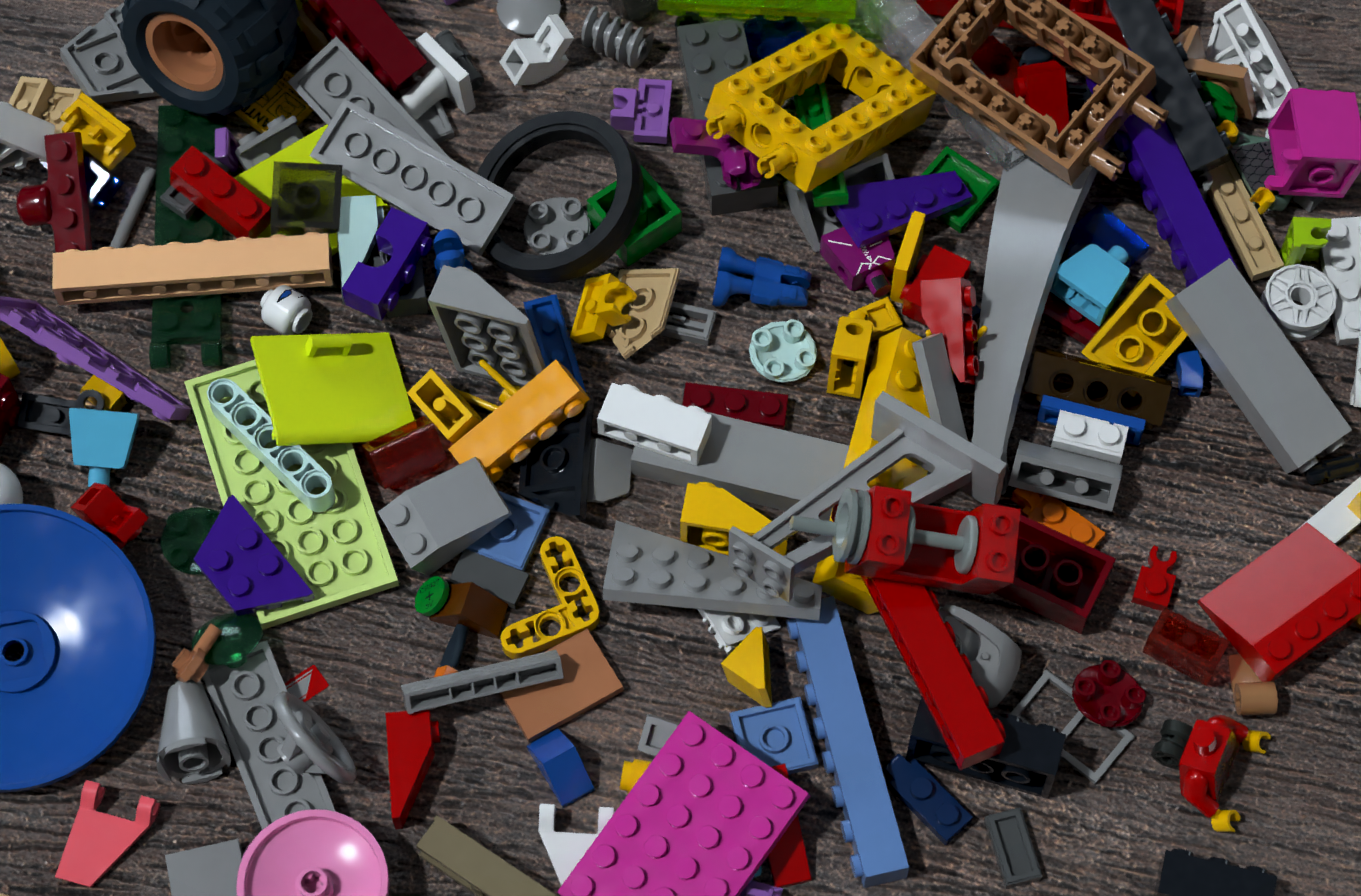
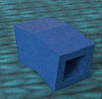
(1190, 373)

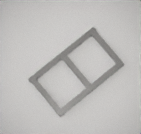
(1065, 756)

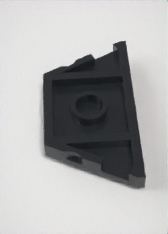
(558, 467)

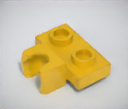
(601, 304)

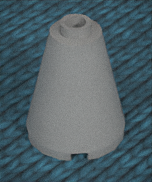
(191, 736)

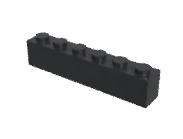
(1176, 89)

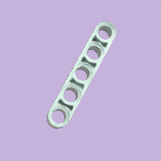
(276, 459)

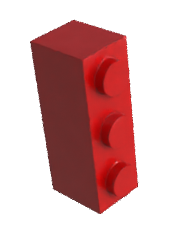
(219, 195)

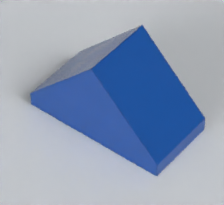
(561, 767)

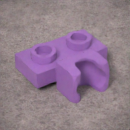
(645, 111)

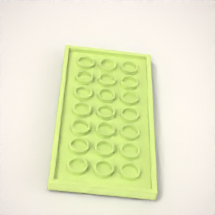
(334, 550)

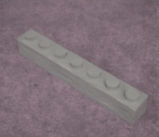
(482, 681)

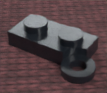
(52, 413)

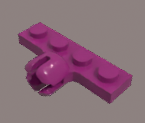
(691, 137)

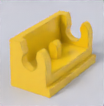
(101, 132)

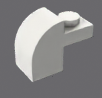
(539, 57)

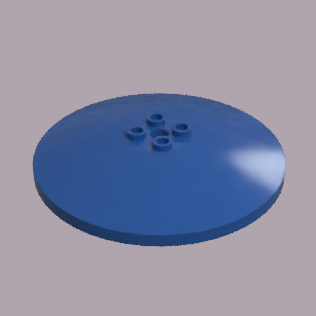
(84, 644)

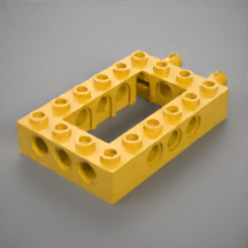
(751, 103)

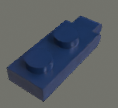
(926, 798)

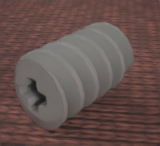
(615, 40)

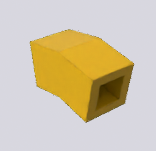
(113, 397)

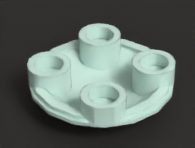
(783, 351)

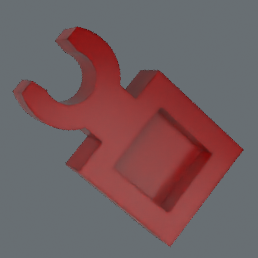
(1153, 583)

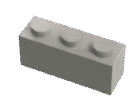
(1066, 475)

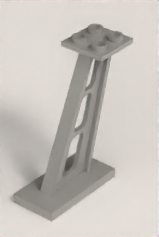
(901, 434)

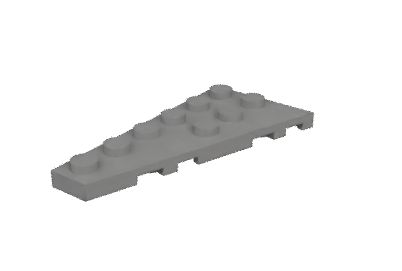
(673, 573)

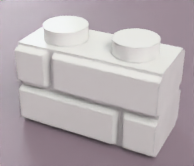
(1089, 437)

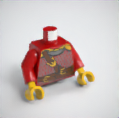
(1208, 764)

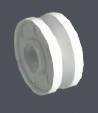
(1309, 288)

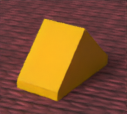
(749, 667)

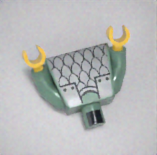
(1254, 164)

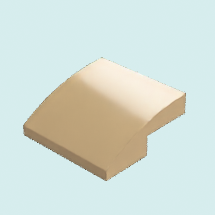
(43, 99)

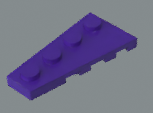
(886, 206)

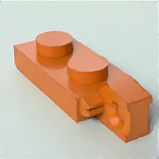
(1057, 516)

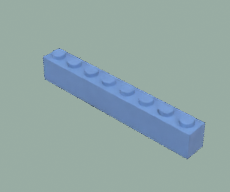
(849, 747)

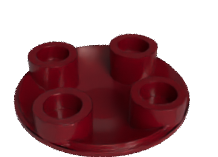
(1108, 695)

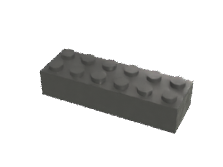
(706, 57)

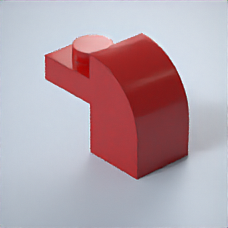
(110, 514)

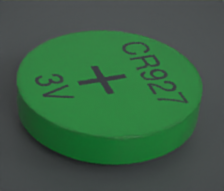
(432, 596)

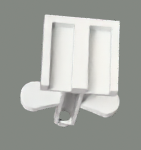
(442, 80)

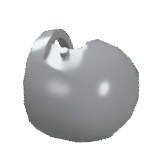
(991, 653)

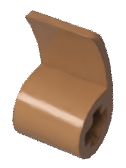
(1249, 692)

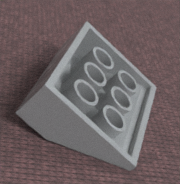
(483, 326)

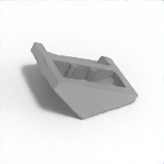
(608, 471)

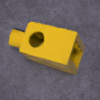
(850, 343)

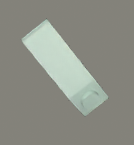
(357, 232)

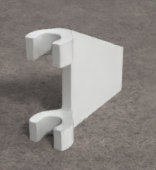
(563, 847)

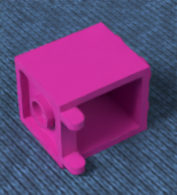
(1315, 143)

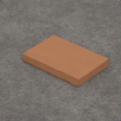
(585, 685)

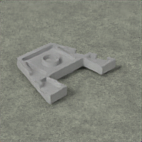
(101, 64)

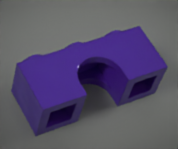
(377, 288)

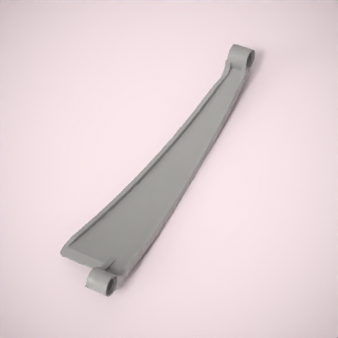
(1024, 252)

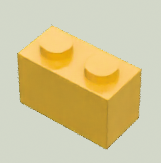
(444, 406)

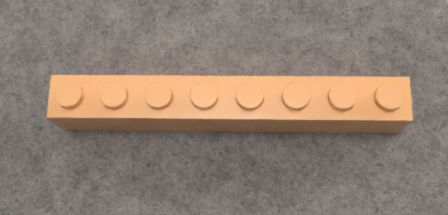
(192, 268)

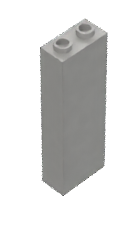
(1259, 368)
(751, 463)

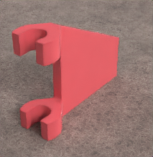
(101, 838)

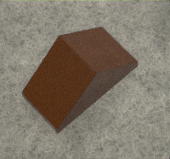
(473, 608)

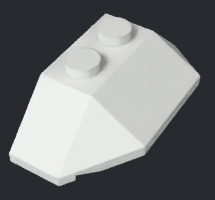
(1245, 40)

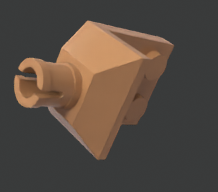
(1230, 77)

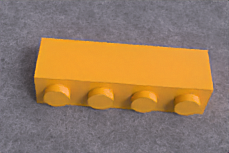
(522, 421)

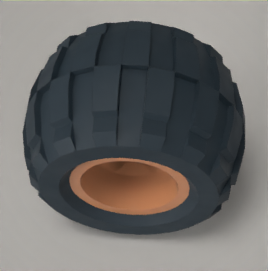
(210, 51)

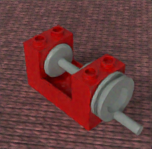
(920, 543)

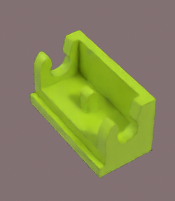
(1304, 239)

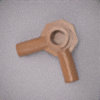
(191, 664)

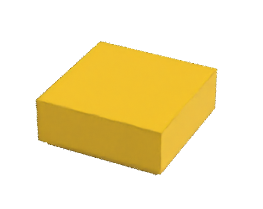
(883, 316)

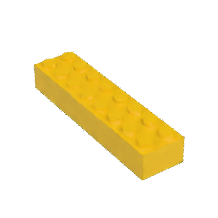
(897, 374)

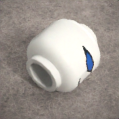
(286, 310)

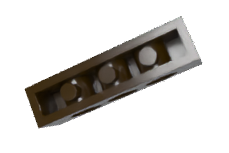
(1049, 363)

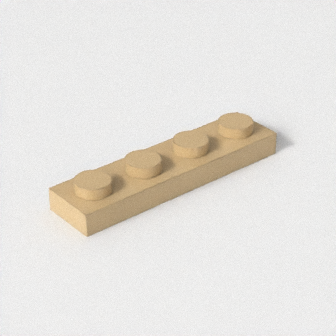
(1243, 223)

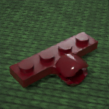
(63, 197)

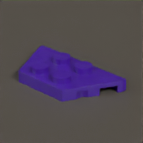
(247, 565)

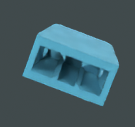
(1092, 281)
(102, 440)

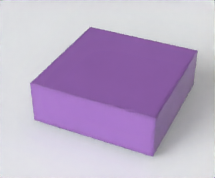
(225, 148)

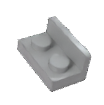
(257, 148)

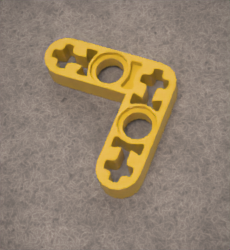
(564, 613)

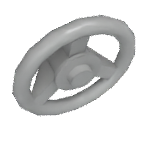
(311, 742)

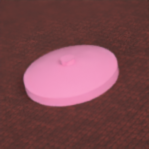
(313, 856)

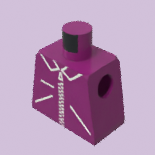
(857, 265)

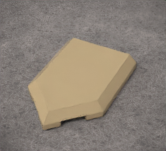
(650, 309)

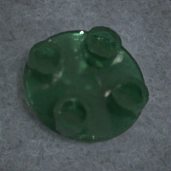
(185, 535)
(236, 641)

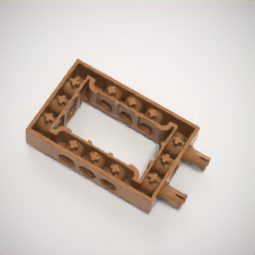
(1122, 76)

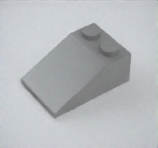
(444, 515)

